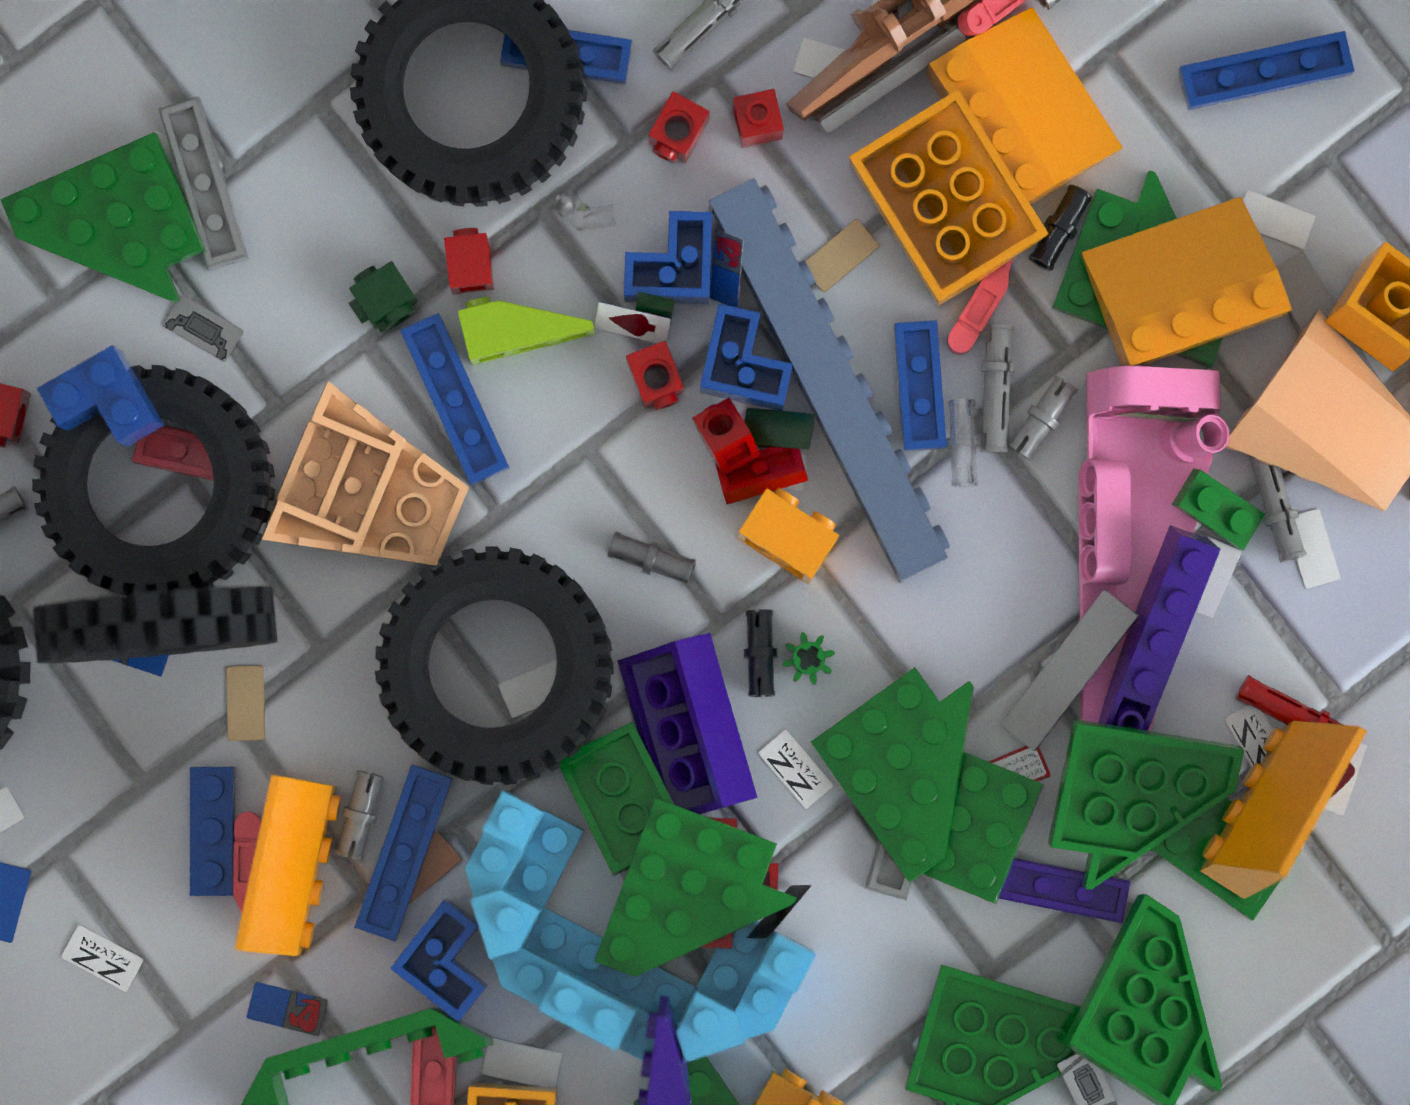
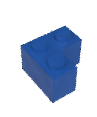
(681, 272)
(733, 369)
(106, 387)
(430, 961)

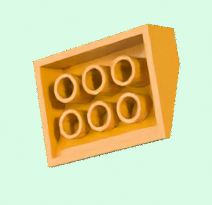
(1027, 103)
(947, 197)
(1185, 283)
(1279, 805)
(287, 866)

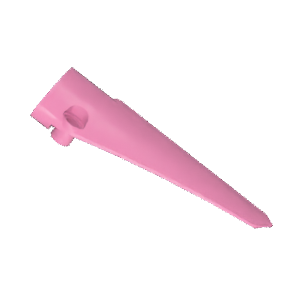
(1132, 481)

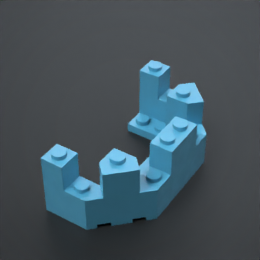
(553, 957)

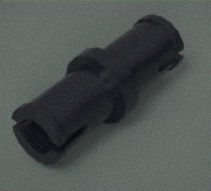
(1060, 227)
(760, 653)

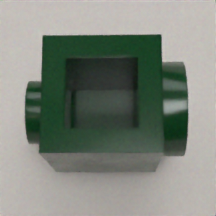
(382, 297)

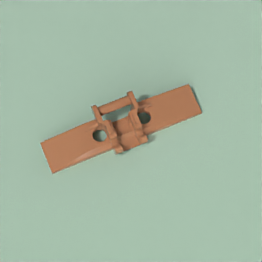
(879, 40)

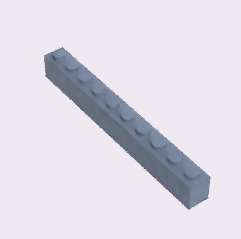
(828, 381)

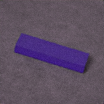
(1063, 891)

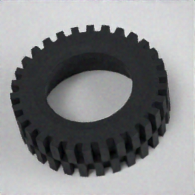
(487, 170)
(219, 537)
(547, 733)

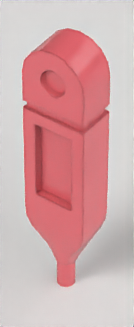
(984, 14)
(979, 310)
(246, 835)

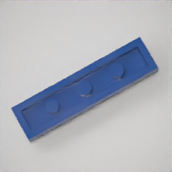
(1266, 70)
(454, 399)
(403, 852)

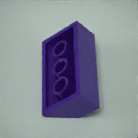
(688, 724)

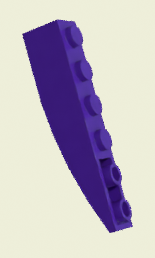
(1160, 630)
(666, 1063)

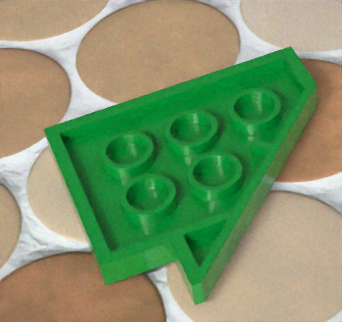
(113, 216)
(1108, 221)
(903, 766)
(1134, 790)
(687, 889)
(1146, 1010)
(987, 1041)

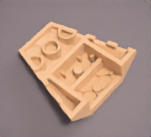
(1329, 421)
(363, 489)

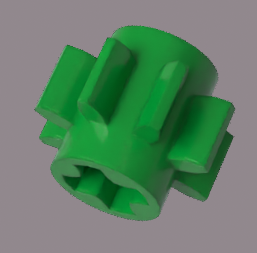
(796, 660)

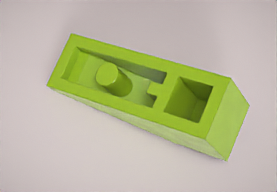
(509, 329)

